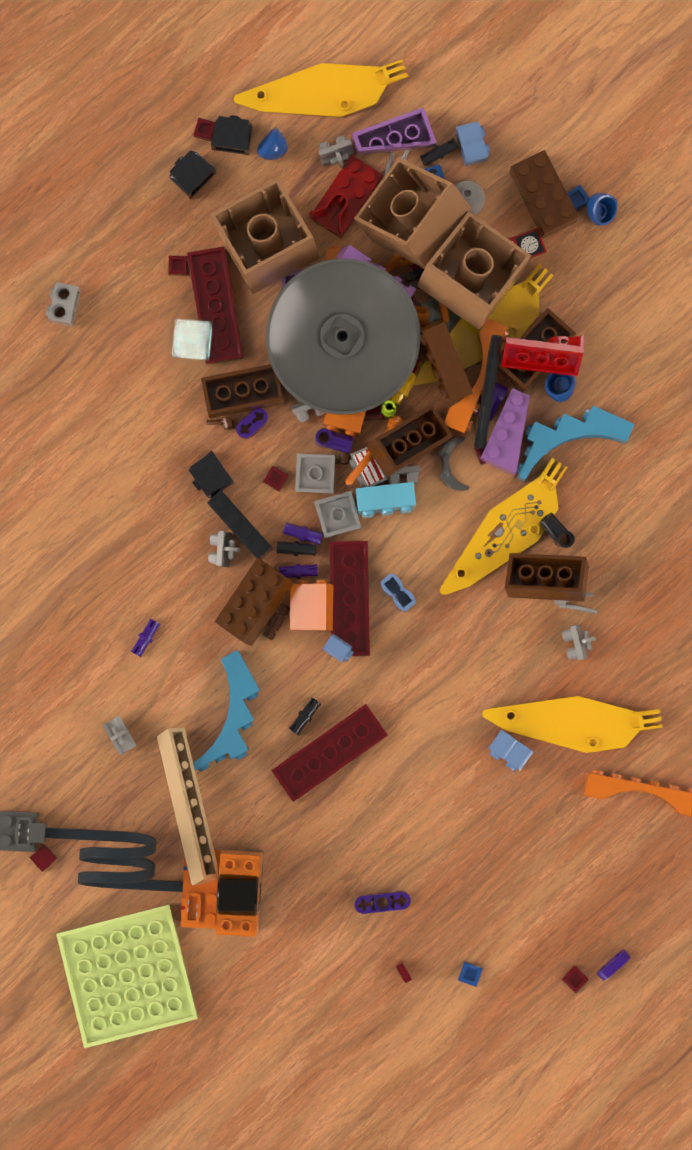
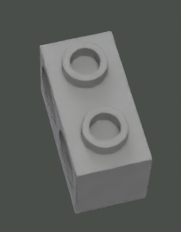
(69, 304)

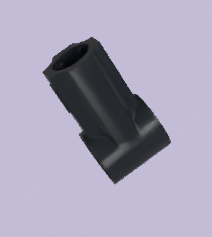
(556, 529)

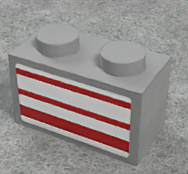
(372, 474)

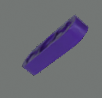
(376, 896)

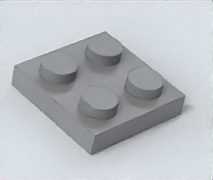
(315, 473)
(337, 514)

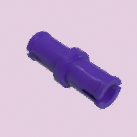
(303, 533)
(299, 571)
(145, 637)

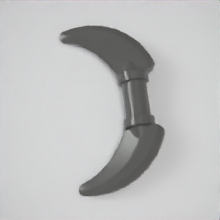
(446, 476)

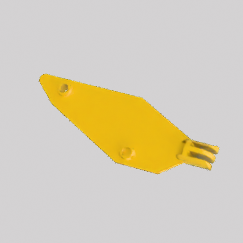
(324, 90)
(515, 311)
(575, 722)

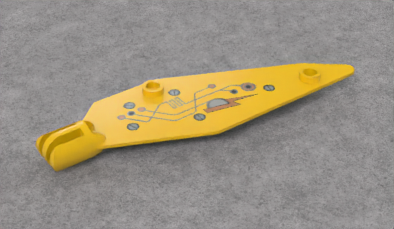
(507, 530)

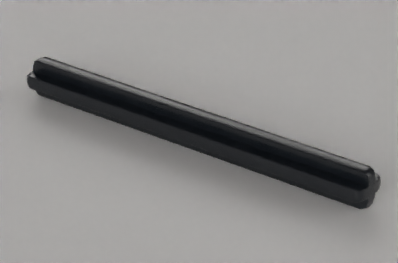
(488, 391)

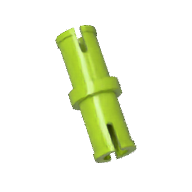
(389, 405)

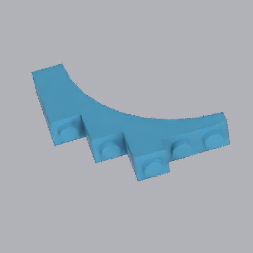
(596, 425)
(230, 740)

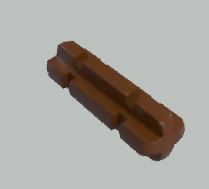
(276, 622)

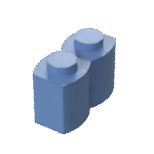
(472, 143)
(394, 588)
(338, 649)
(510, 750)

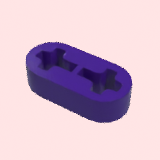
(249, 420)
(613, 965)

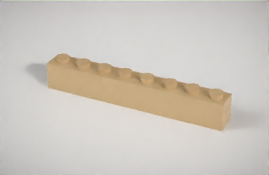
(188, 806)

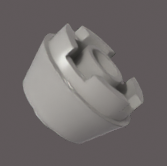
(472, 194)

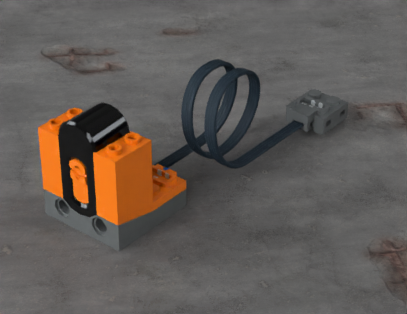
(225, 904)

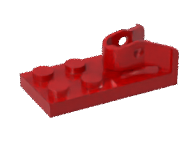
(346, 196)
(545, 356)

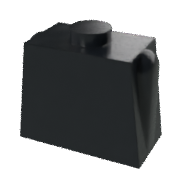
(232, 135)
(191, 173)
(210, 475)

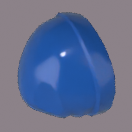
(273, 145)
(601, 208)
(560, 386)

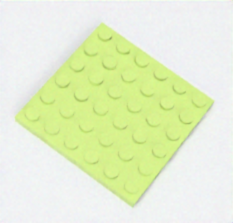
(127, 976)

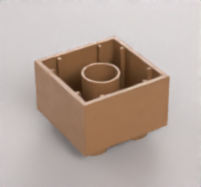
(412, 212)
(265, 236)
(473, 270)

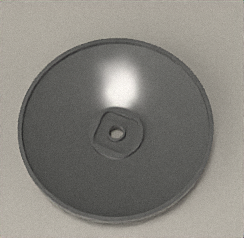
(379, 341)

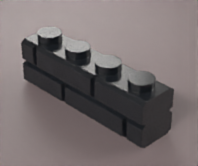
(239, 525)

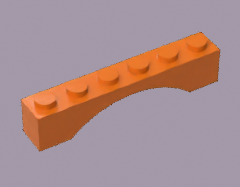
(461, 412)
(603, 787)

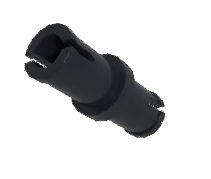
(439, 152)
(296, 548)
(305, 716)

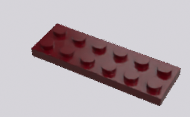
(216, 302)
(351, 594)
(329, 752)

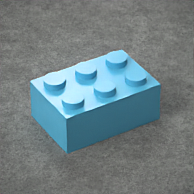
(386, 499)

